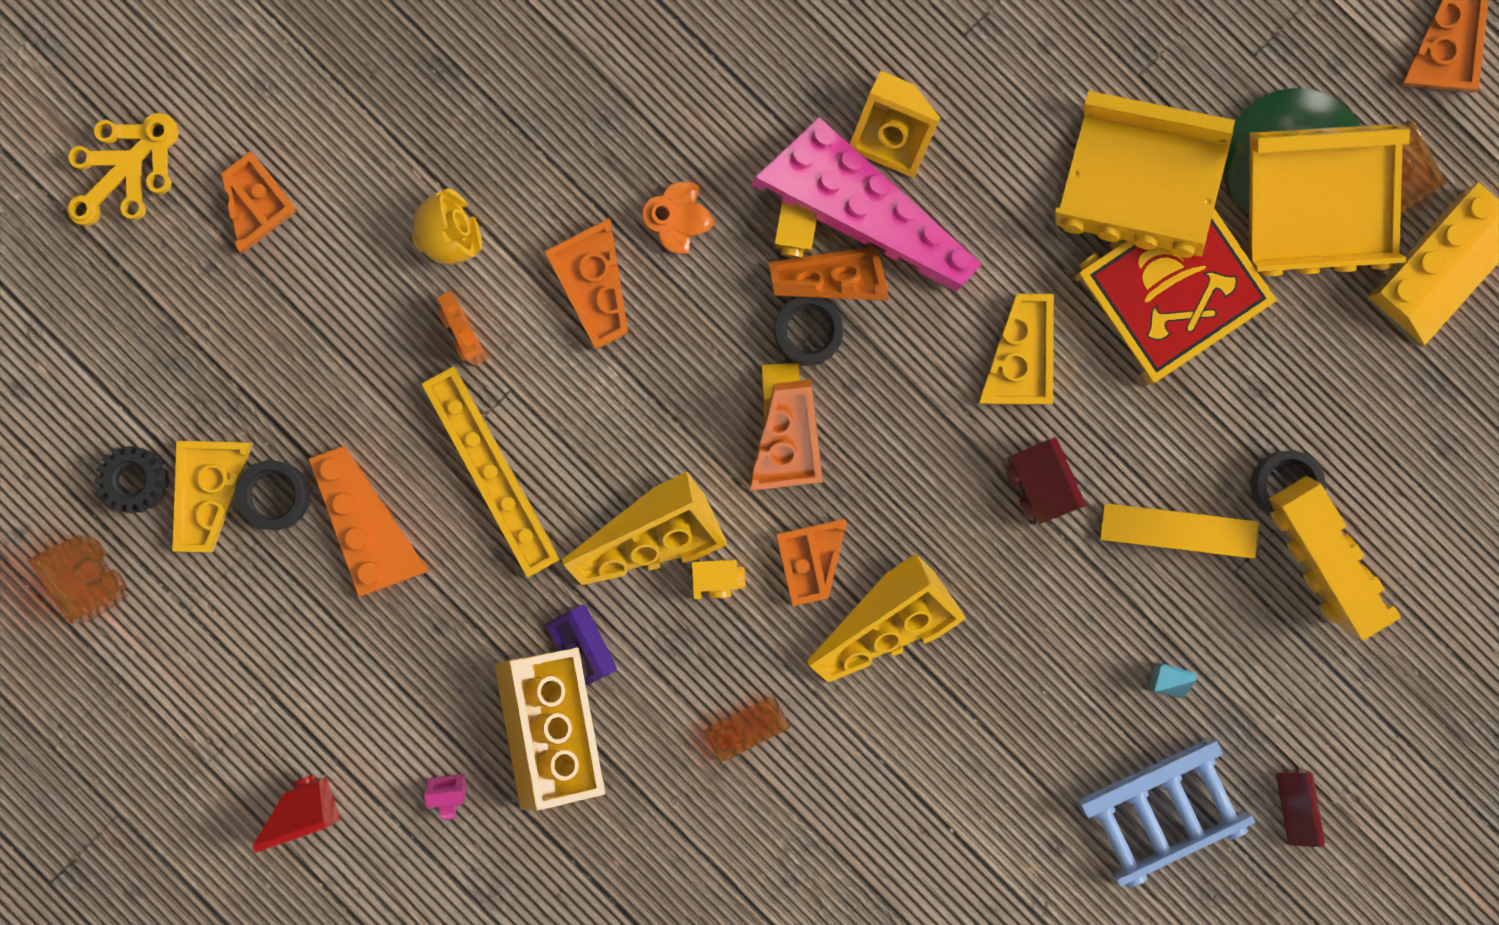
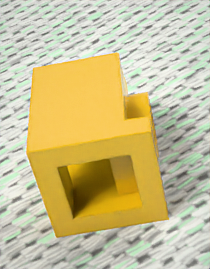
(717, 578)

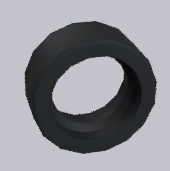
(802, 357)
(1267, 464)
(249, 479)

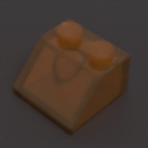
(79, 579)

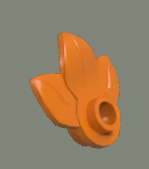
(683, 216)

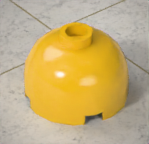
(444, 229)

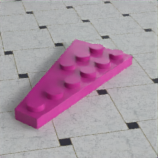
(858, 200)

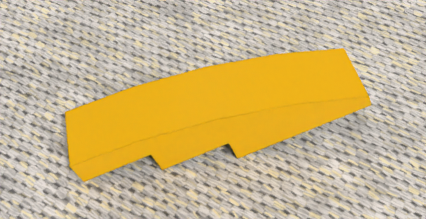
(1180, 531)

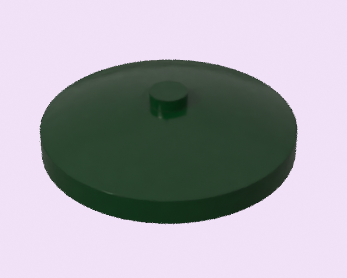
(1277, 112)

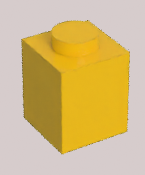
(795, 231)

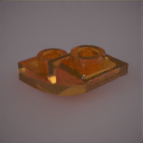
(747, 728)

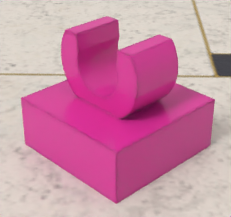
(446, 794)

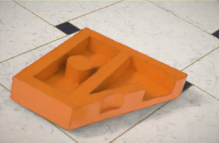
(255, 201)
(466, 340)
(811, 560)

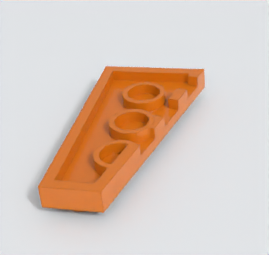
(367, 533)

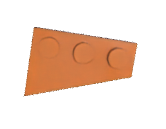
(1451, 48)
(832, 275)
(592, 282)
(789, 439)

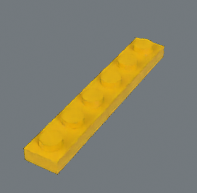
(491, 471)

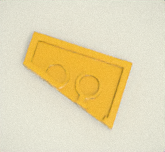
(1024, 355)
(204, 491)

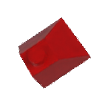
(299, 813)

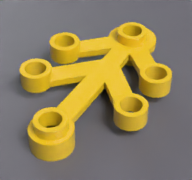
(126, 165)

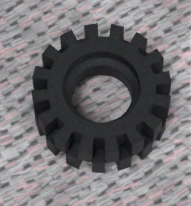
(111, 471)

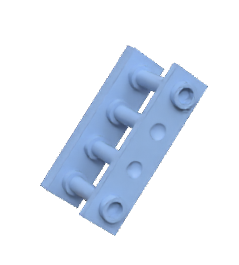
(1168, 775)

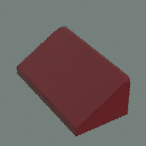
(1300, 808)

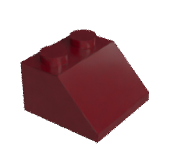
(1044, 481)

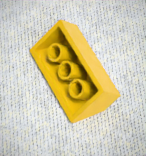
(1443, 265)
(549, 729)

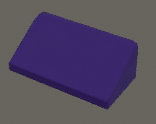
(579, 631)

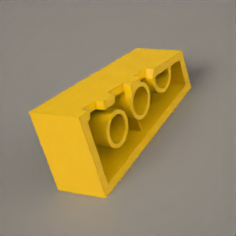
(1331, 559)

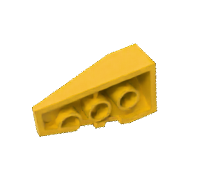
(657, 528)
(897, 611)

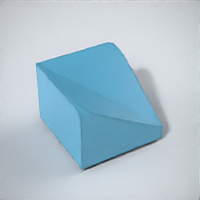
(1171, 680)

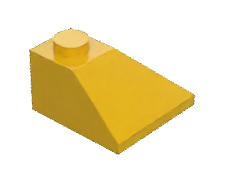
(895, 125)

